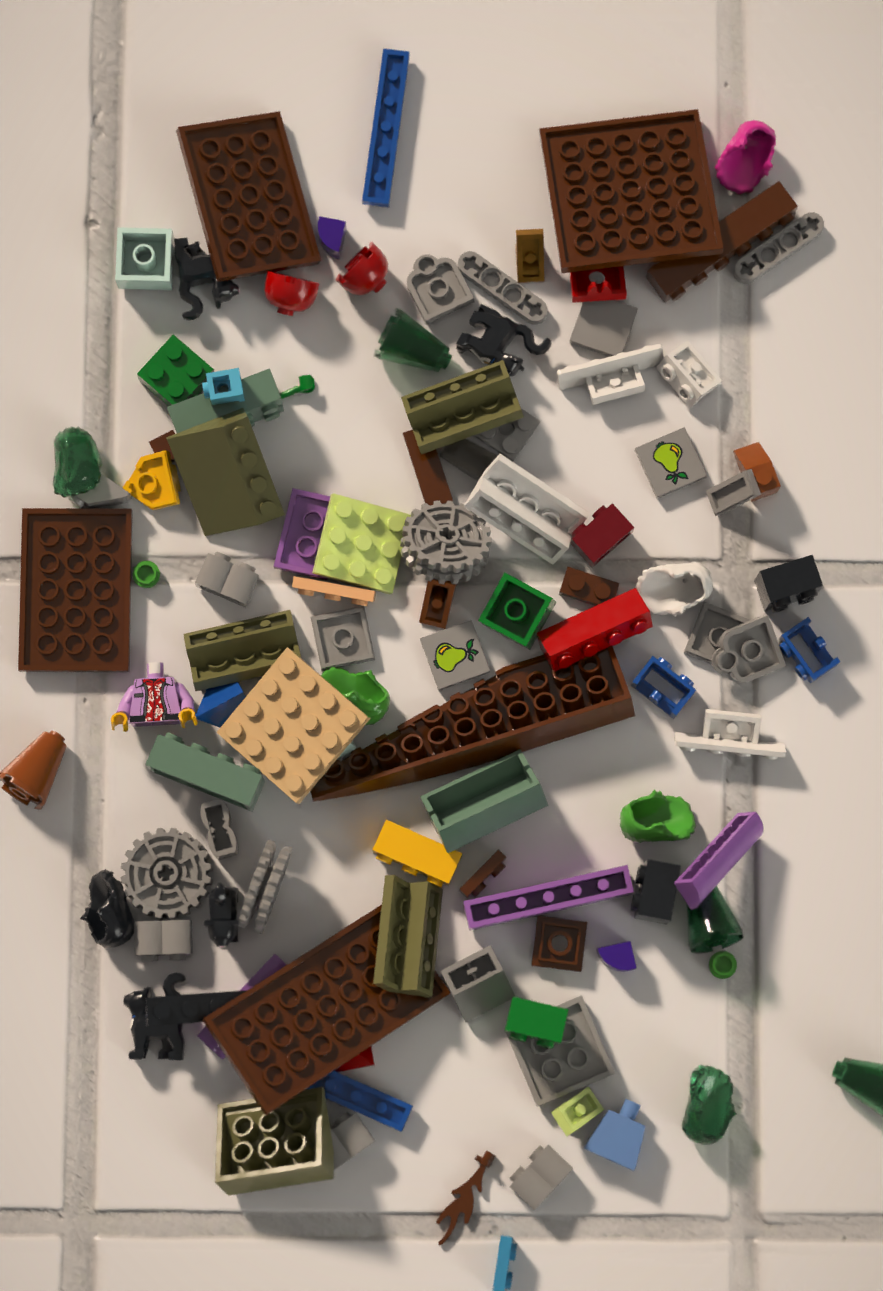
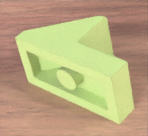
(577, 1111)

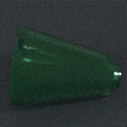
(411, 344)
(712, 924)
(862, 1081)

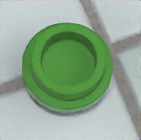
(146, 574)
(722, 964)

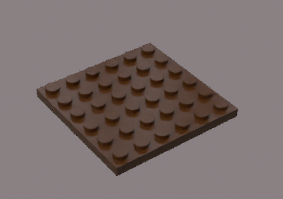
(630, 191)

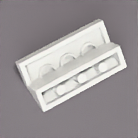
(526, 509)

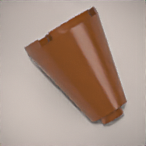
(34, 769)

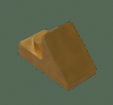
(530, 255)

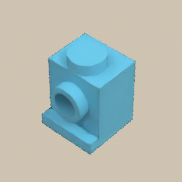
(229, 378)

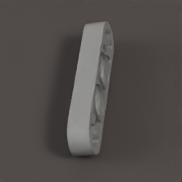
(776, 245)
(505, 284)

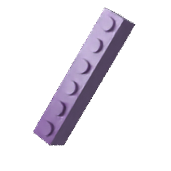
(548, 897)

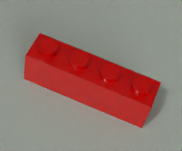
(594, 629)

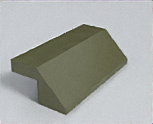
(462, 407)
(239, 649)
(408, 937)

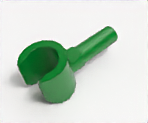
(306, 385)

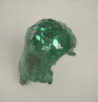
(75, 462)
(708, 1105)

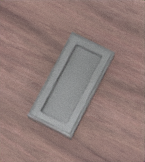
(733, 492)

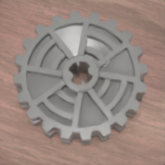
(445, 542)
(264, 886)
(182, 888)

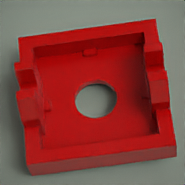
(610, 289)

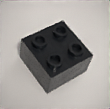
(788, 584)
(656, 891)

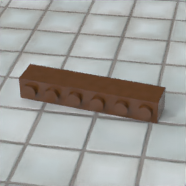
(738, 231)

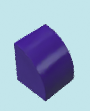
(332, 235)
(618, 956)

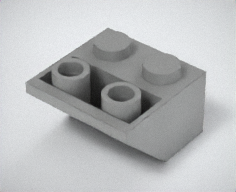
(477, 983)

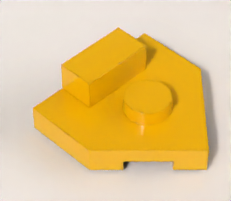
(155, 481)

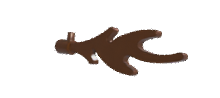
(466, 1200)

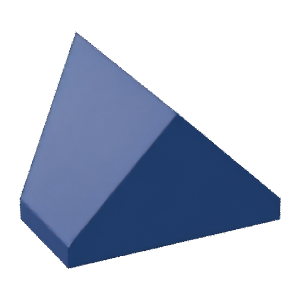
(220, 703)

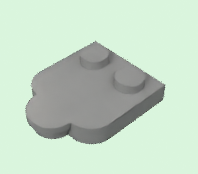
(437, 287)
(749, 651)

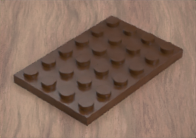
(248, 196)
(75, 590)

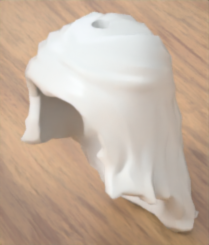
(667, 593)

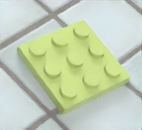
(360, 544)

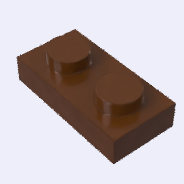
(587, 587)
(492, 866)

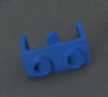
(815, 644)
(663, 669)

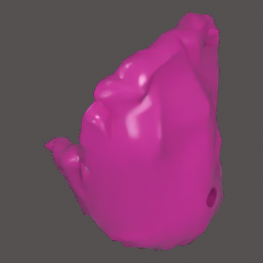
(747, 157)

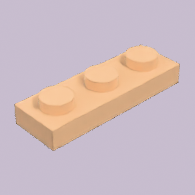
(333, 590)

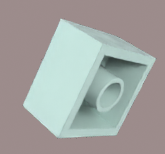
(144, 258)

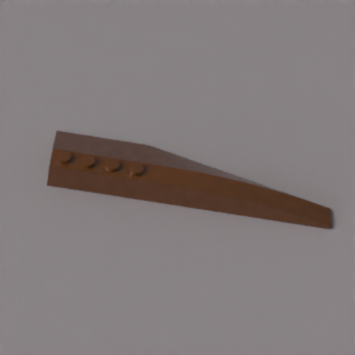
(509, 712)

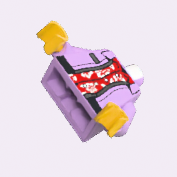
(155, 702)

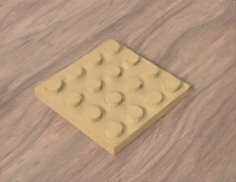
(293, 725)

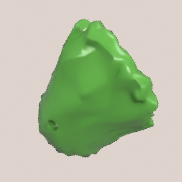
(361, 690)
(657, 819)

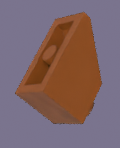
(756, 458)
(437, 603)

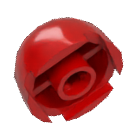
(365, 271)
(289, 293)

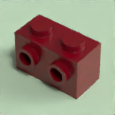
(601, 534)

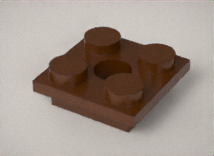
(543, 952)

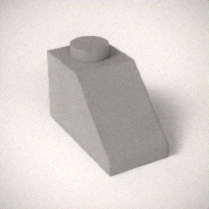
(105, 494)

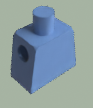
(618, 1136)

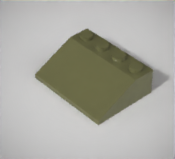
(225, 474)
(275, 1149)

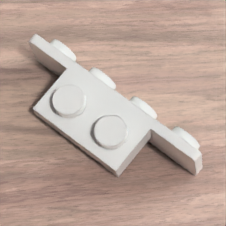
(612, 376)
(730, 733)

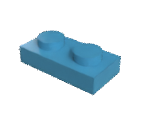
(506, 1252)

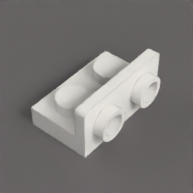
(688, 373)

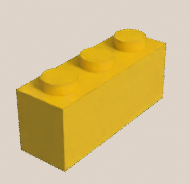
(416, 854)

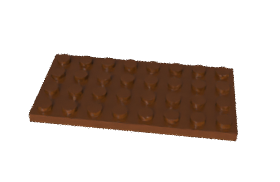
(313, 1015)

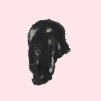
(108, 911)

